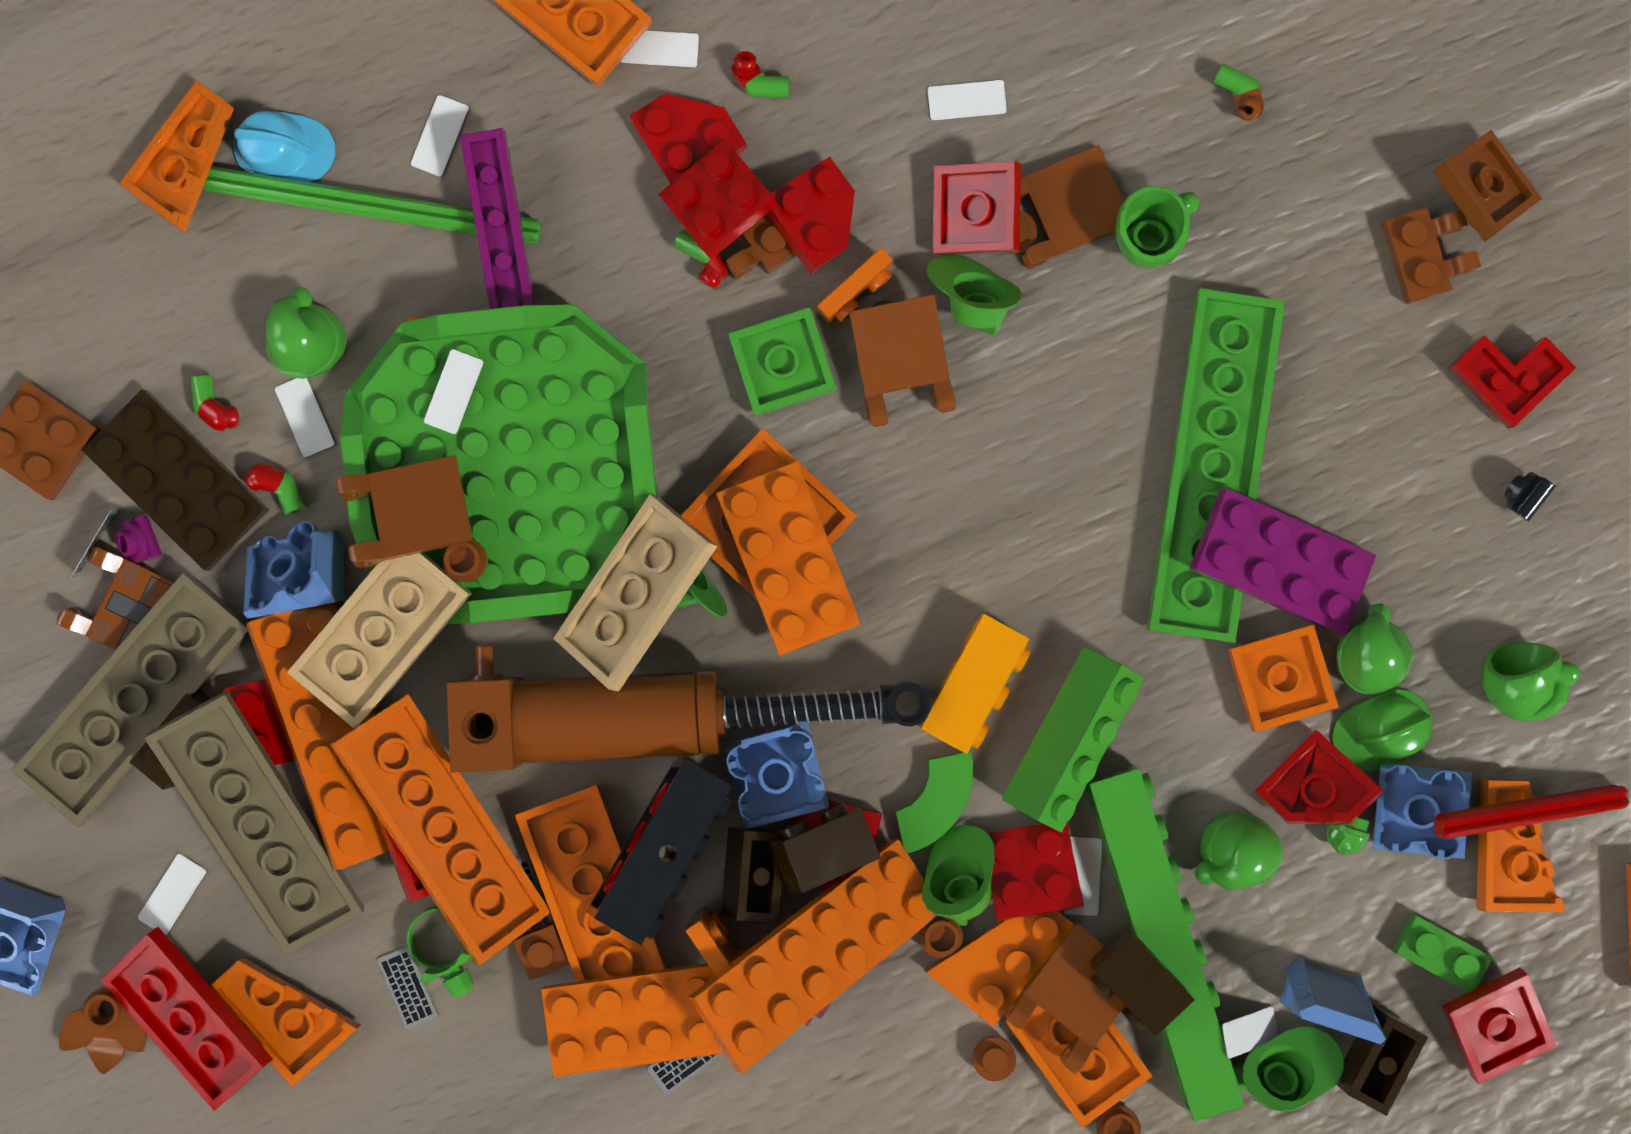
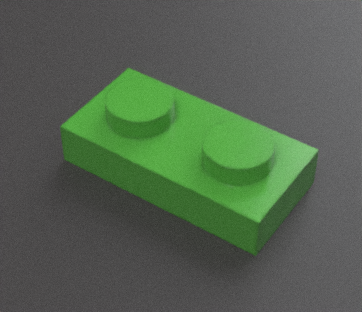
(1442, 953)

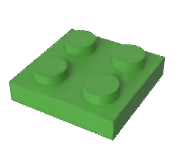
(782, 362)

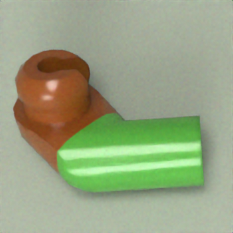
(1244, 90)

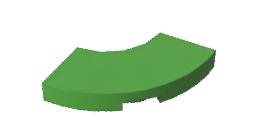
(939, 803)

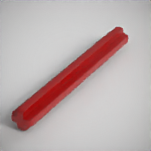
(1530, 811)

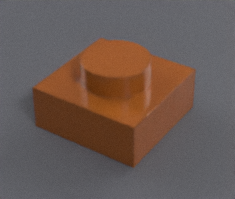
(541, 950)

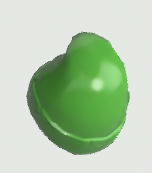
(1160, 213)
(303, 336)
(1374, 653)
(1527, 680)
(1238, 851)

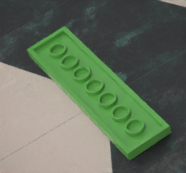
(1214, 448)

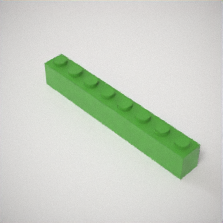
(1161, 922)

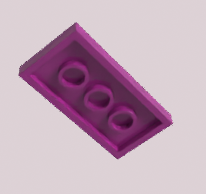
(1282, 561)

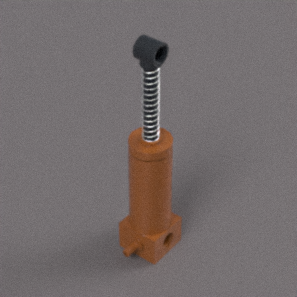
(643, 720)

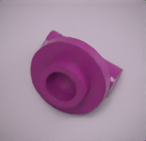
(138, 540)

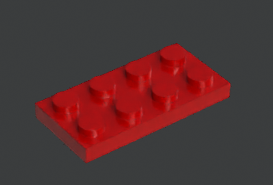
(186, 1018)

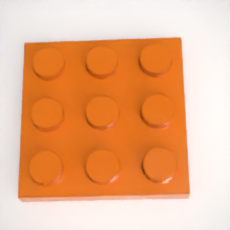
(755, 459)

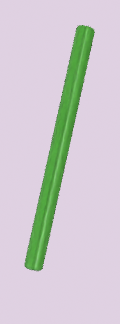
(352, 202)

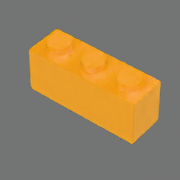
(976, 683)

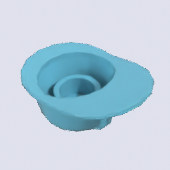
(284, 146)

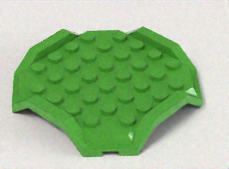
(545, 452)

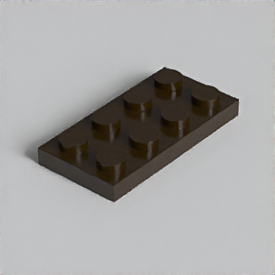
(175, 480)

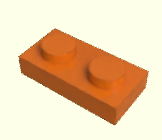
(870, 276)

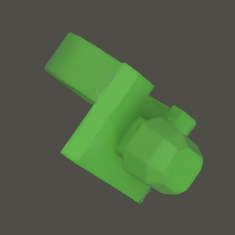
(457, 981)

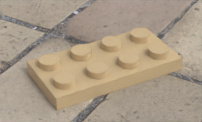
(634, 592)
(378, 635)

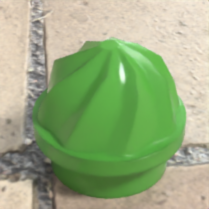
(1348, 837)

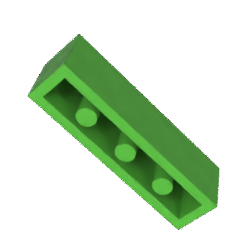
(1073, 739)

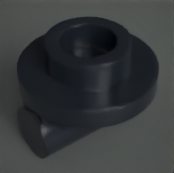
(1528, 494)

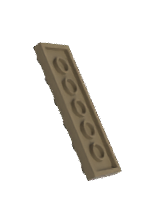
(131, 694)
(254, 822)

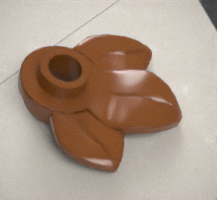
(102, 1033)

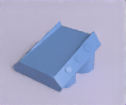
(294, 571)
(775, 774)
(1411, 802)
(26, 935)
(1331, 1000)

